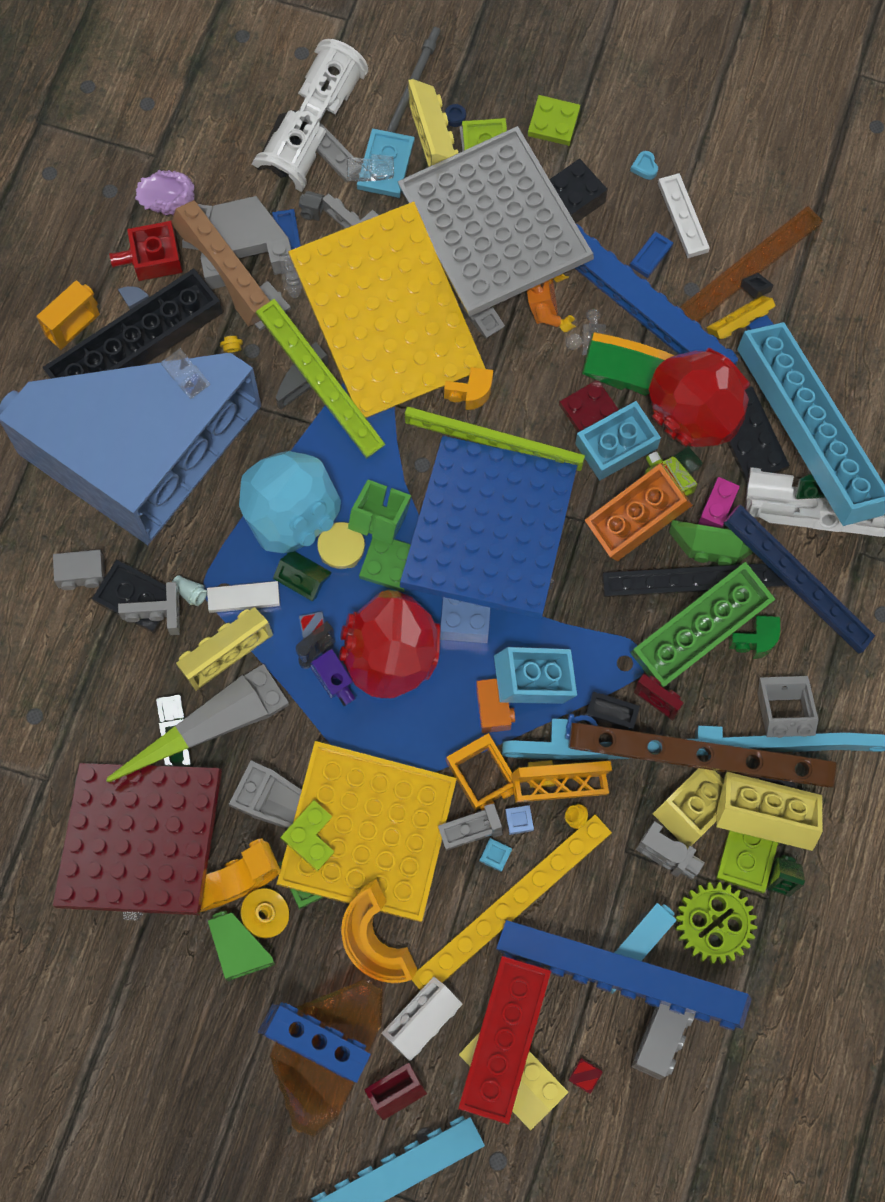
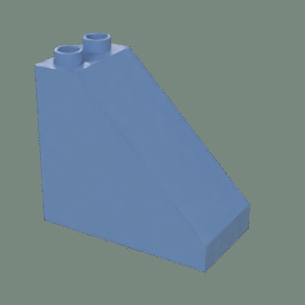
(131, 434)

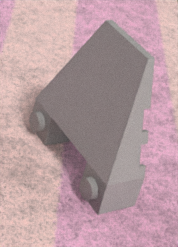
(247, 231)

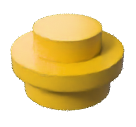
(231, 344)
(576, 816)

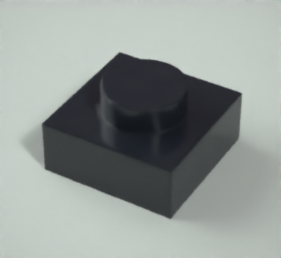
(756, 285)

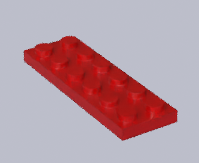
(504, 1040)

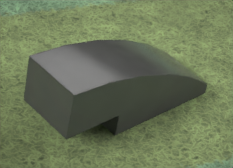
(294, 382)

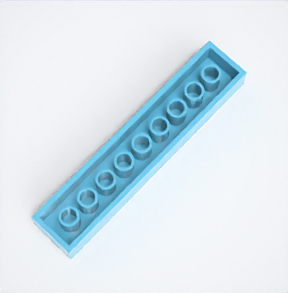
(814, 423)

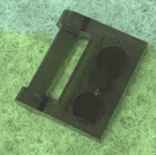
(314, 644)

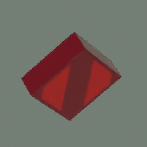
(585, 1076)

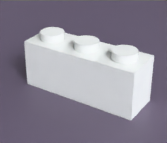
(422, 1018)

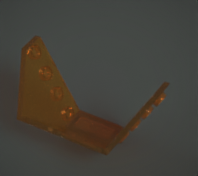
(311, 1091)

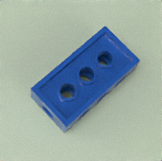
(352, 1053)

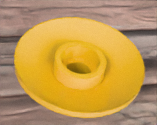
(273, 907)

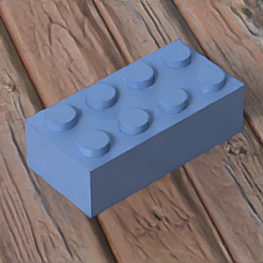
(464, 621)

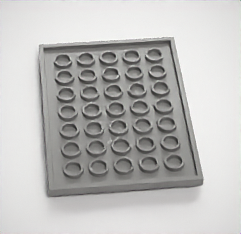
(495, 221)

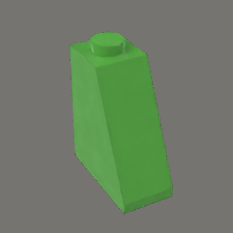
(236, 947)

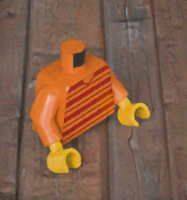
(544, 305)

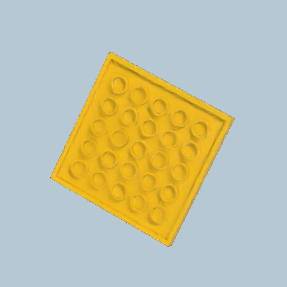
(378, 827)

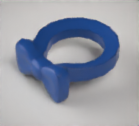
(571, 719)

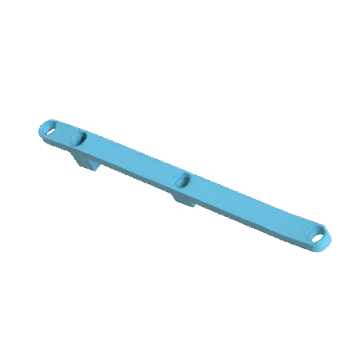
(558, 746)

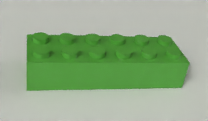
(703, 625)

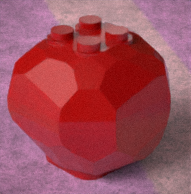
(699, 398)
(390, 645)

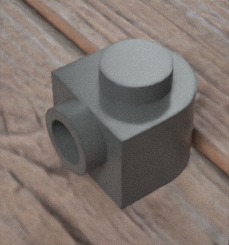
(311, 205)

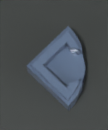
(132, 296)

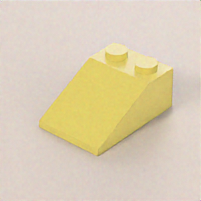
(692, 806)

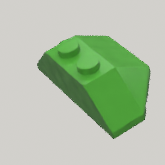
(709, 543)

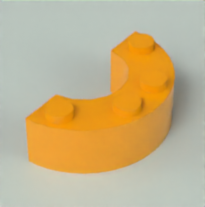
(240, 876)
(365, 948)

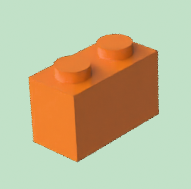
(493, 714)

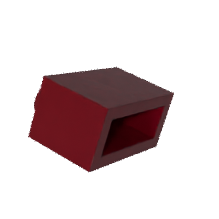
(395, 1091)

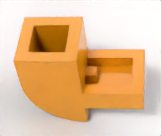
(475, 392)

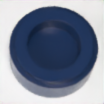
(455, 115)

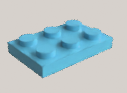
(394, 145)

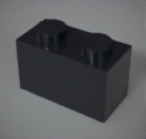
(612, 712)

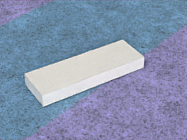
(243, 597)

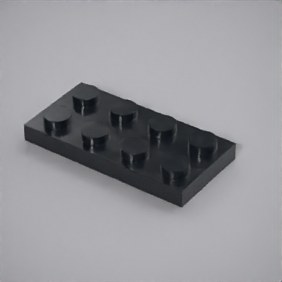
(756, 442)

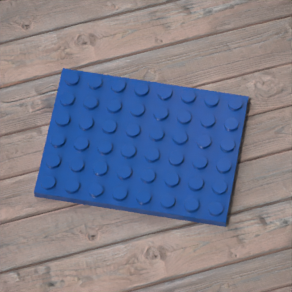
(489, 527)

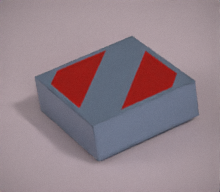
(310, 623)

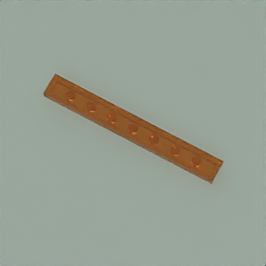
(753, 262)

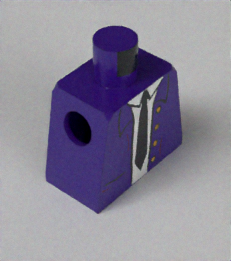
(329, 667)

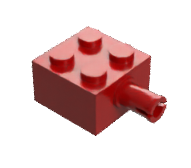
(151, 251)

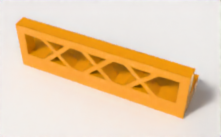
(557, 772)

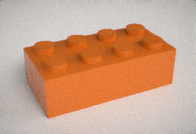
(638, 512)

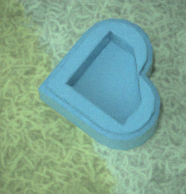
(645, 165)

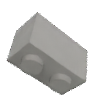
(79, 569)

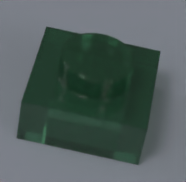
(689, 460)

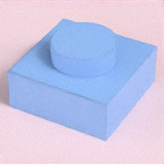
(519, 820)

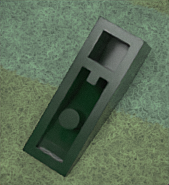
(786, 876)

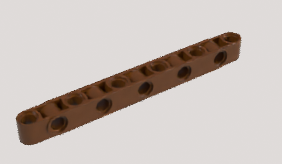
(720, 757)

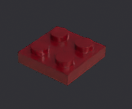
(588, 406)
(665, 701)

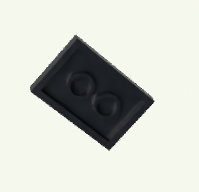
(129, 585)

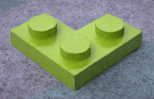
(303, 836)

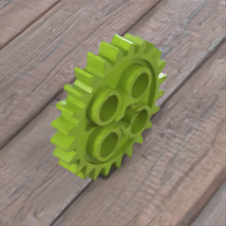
(729, 940)

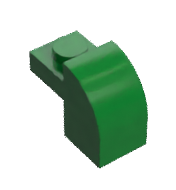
(762, 641)

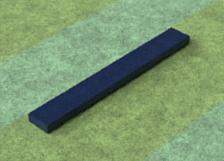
(799, 579)

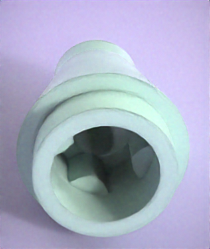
(191, 591)

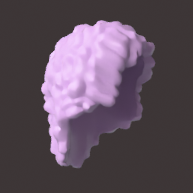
(165, 191)

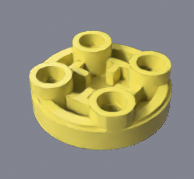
(341, 546)

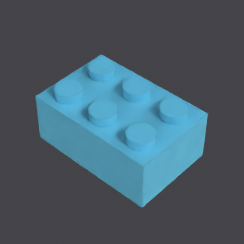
(617, 440)
(535, 675)

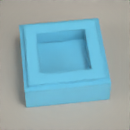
(495, 855)

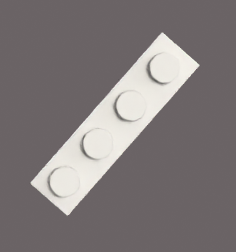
(683, 215)

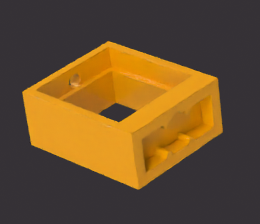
(68, 314)
(467, 753)

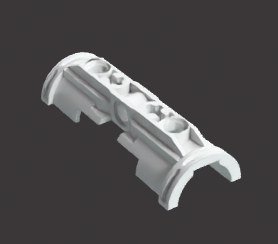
(298, 159)
(774, 500)

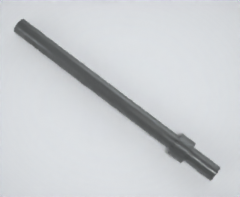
(427, 48)

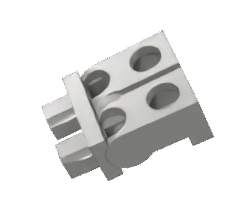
(669, 853)

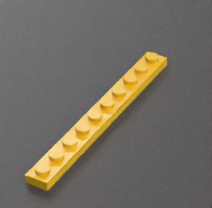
(513, 903)

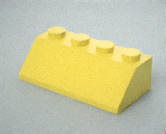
(430, 122)
(224, 648)
(770, 811)
(537, 1090)

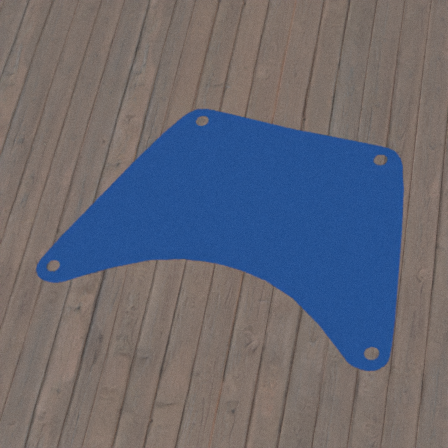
(442, 711)

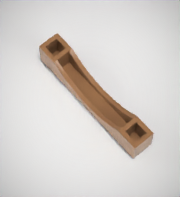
(200, 232)

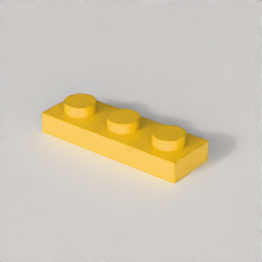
(741, 317)

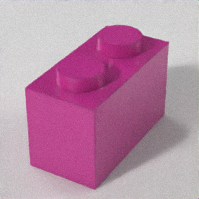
(719, 503)

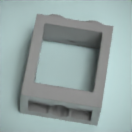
(796, 688)

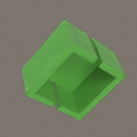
(372, 517)

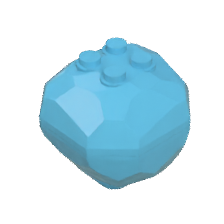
(288, 501)

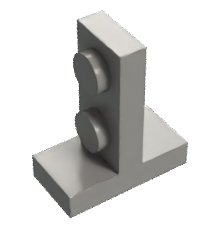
(340, 214)
(155, 610)
(471, 828)

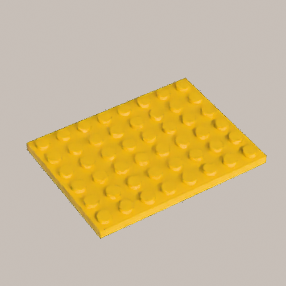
(386, 310)

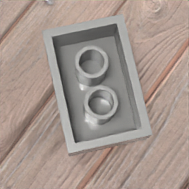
(661, 1042)

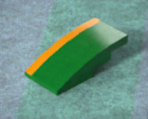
(622, 362)

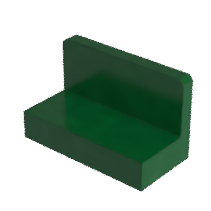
(301, 575)

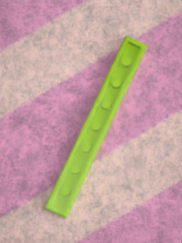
(320, 378)
(490, 437)

